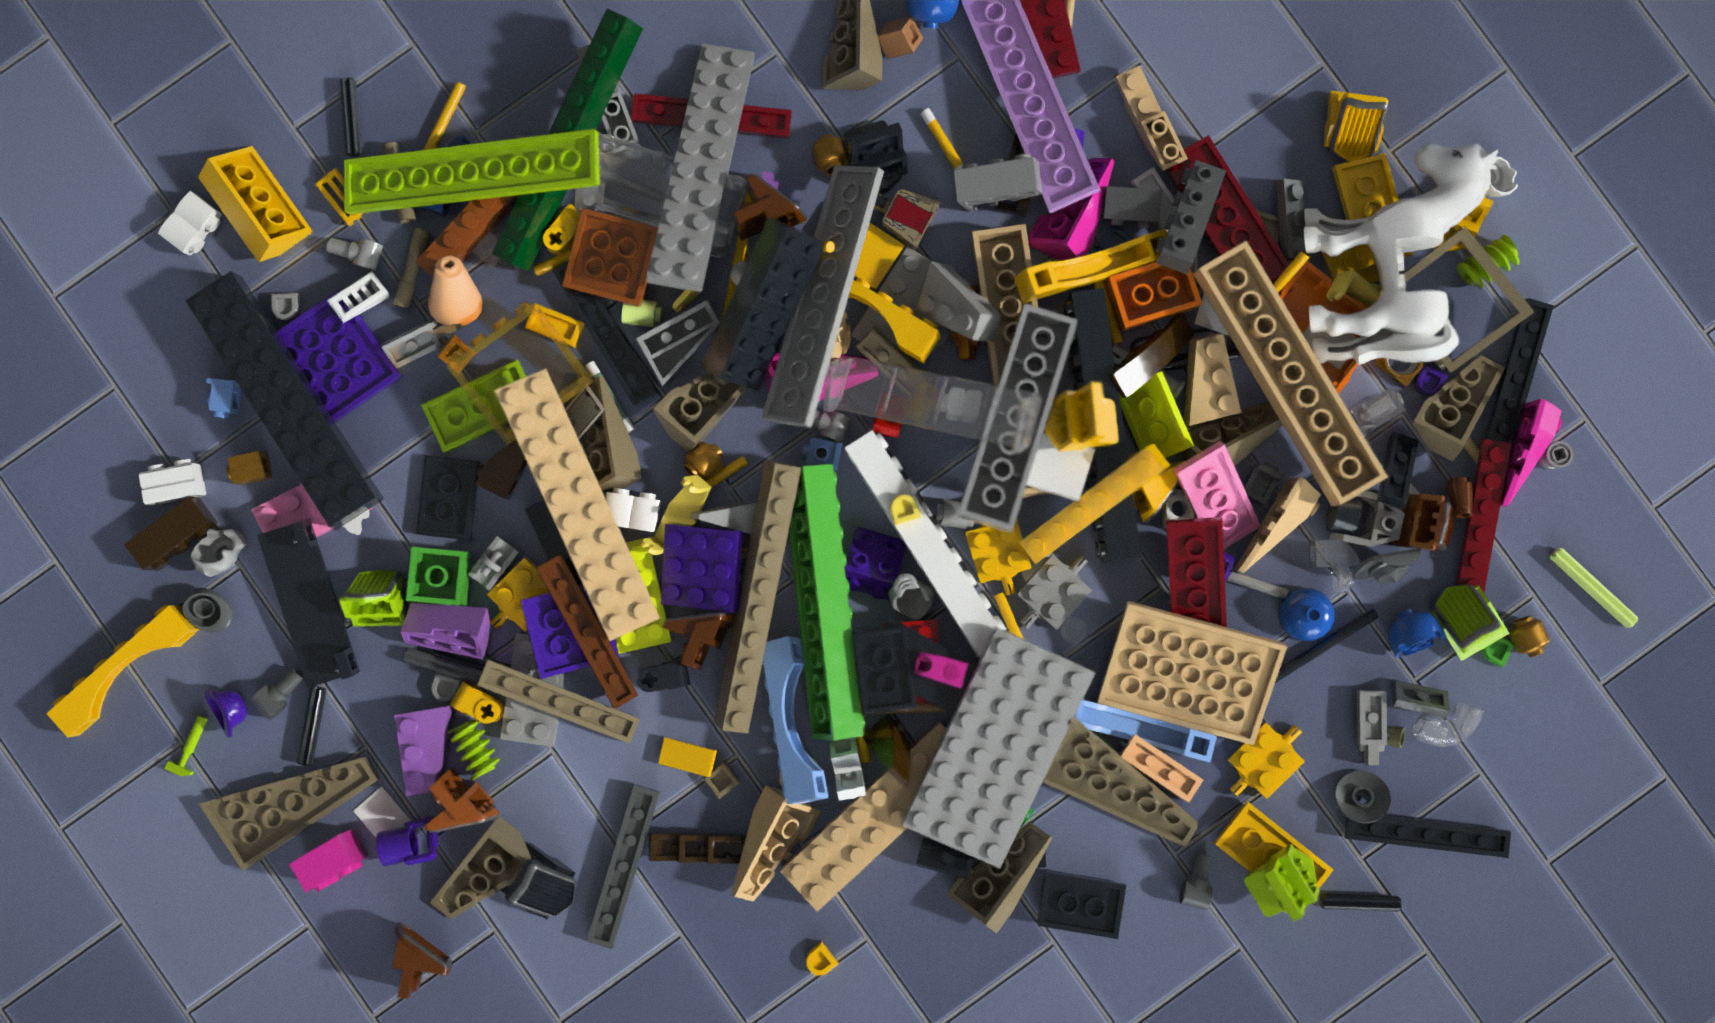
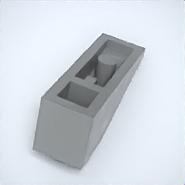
(733, 516)

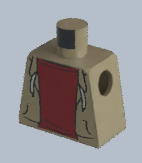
(907, 216)

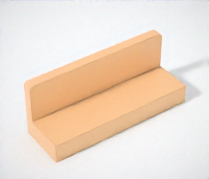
(1161, 768)

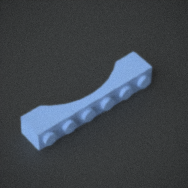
(1154, 731)
(801, 775)

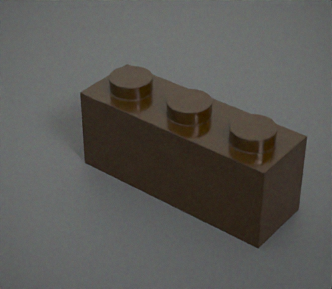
(171, 534)

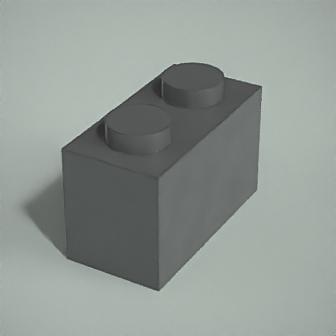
(1132, 205)

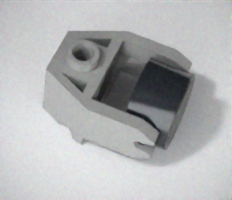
(1345, 518)

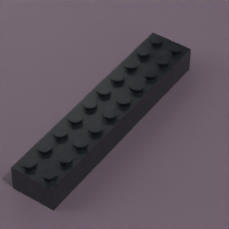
(1094, 362)
(284, 400)

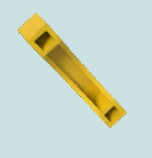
(1077, 272)
(912, 334)
(1094, 503)
(83, 704)

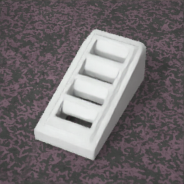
(361, 284)

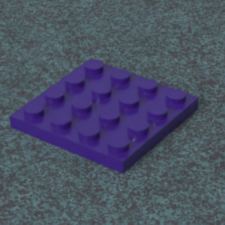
(338, 357)

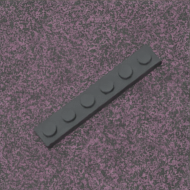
(623, 866)

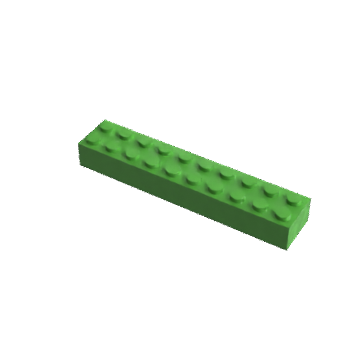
(824, 607)

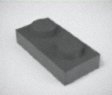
(1420, 698)

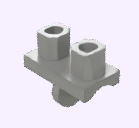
(493, 563)

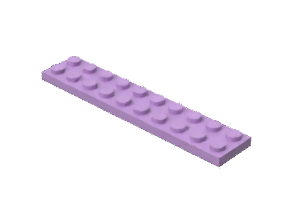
(1032, 100)

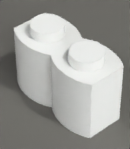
(190, 224)
(634, 511)

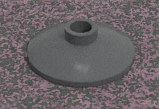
(1370, 788)

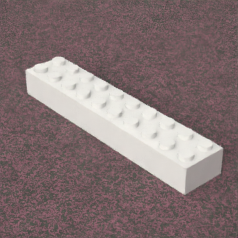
(926, 542)

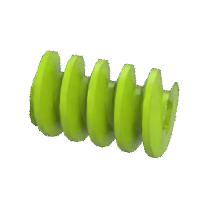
(1501, 252)
(474, 748)

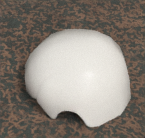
(1501, 179)

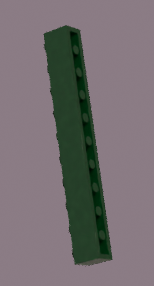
(579, 111)

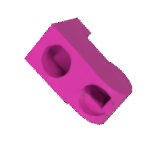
(941, 669)

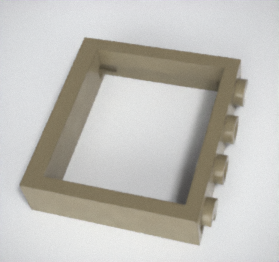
(1498, 277)

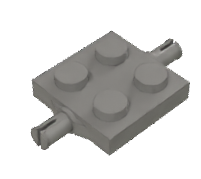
(1053, 591)

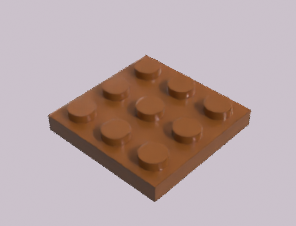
(610, 257)

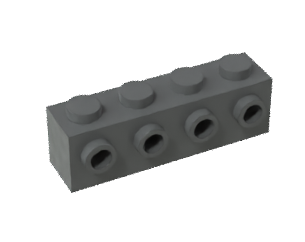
(1191, 216)

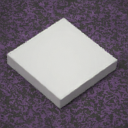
(1060, 472)

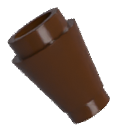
(1461, 496)

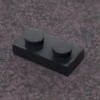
(944, 859)

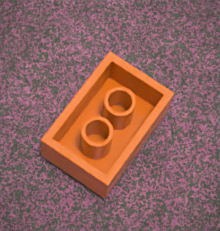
(1151, 295)

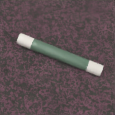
(594, 373)

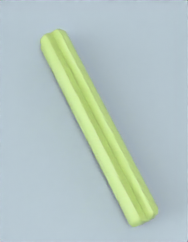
(1594, 587)

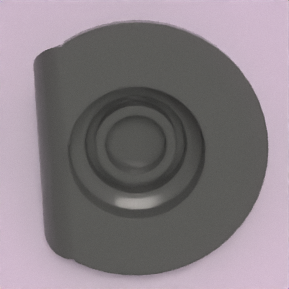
(1386, 567)

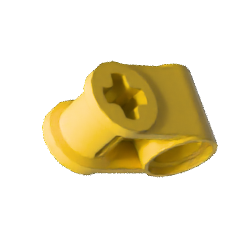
(562, 228)
(473, 702)

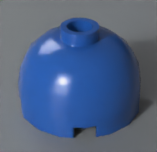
(932, 11)
(1306, 614)
(1414, 632)

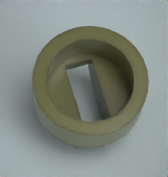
(1396, 737)

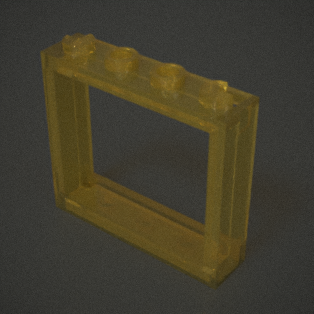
(500, 328)

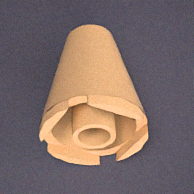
(453, 294)

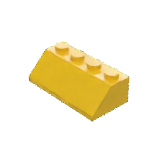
(254, 202)

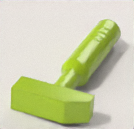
(188, 749)

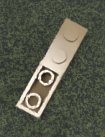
(1149, 120)

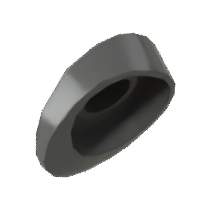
(207, 610)

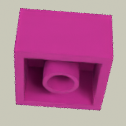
(334, 858)

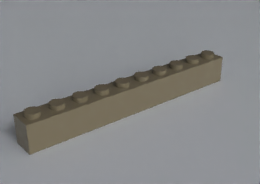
(757, 596)

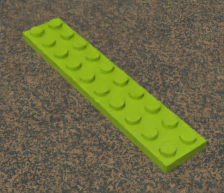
(472, 172)

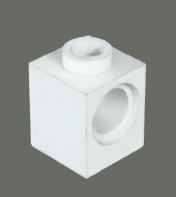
(1167, 514)

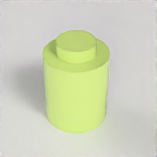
(646, 315)

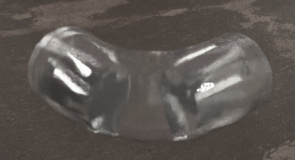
(1449, 731)

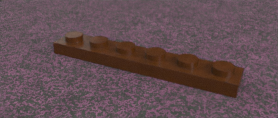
(586, 631)

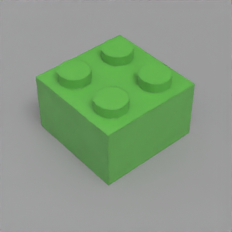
(439, 576)

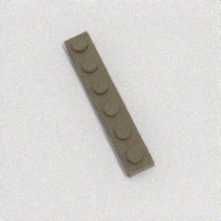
(558, 701)

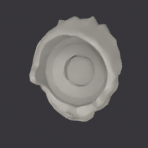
(217, 551)
(911, 596)

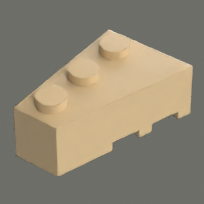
(1209, 381)

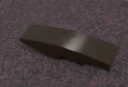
(1152, 356)
(696, 847)

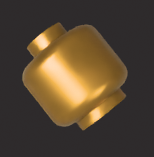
(829, 152)
(703, 461)
(1528, 636)

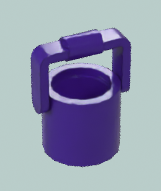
(402, 844)

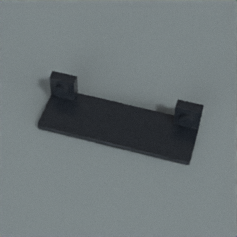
(308, 603)

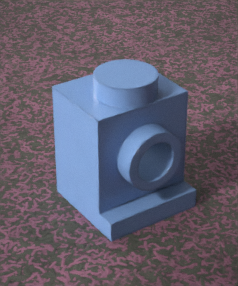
(224, 397)
(832, 457)

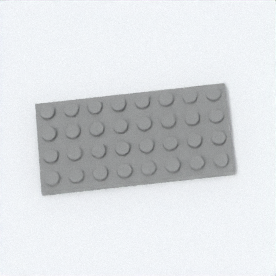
(997, 747)

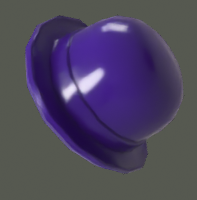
(227, 707)

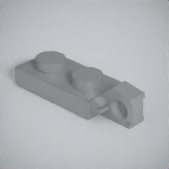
(416, 342)
(1371, 724)

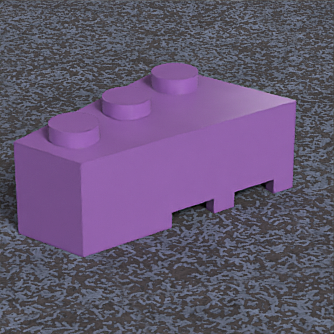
(448, 628)
(423, 746)

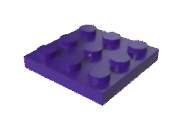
(701, 567)
(550, 637)

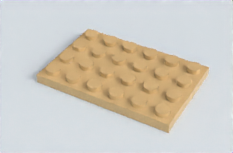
(1191, 673)

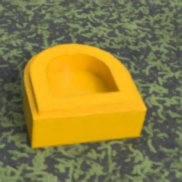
(820, 960)

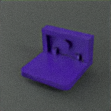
(873, 562)

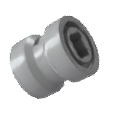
(1551, 458)

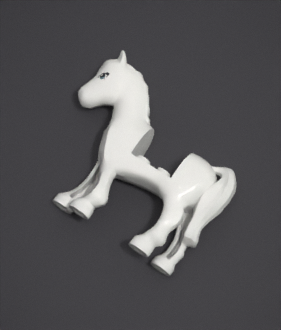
(1400, 322)

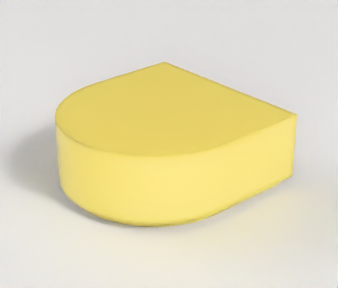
(904, 509)

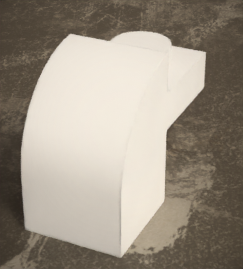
(847, 768)

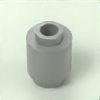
(948, 515)

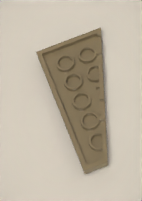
(1106, 780)
(270, 815)

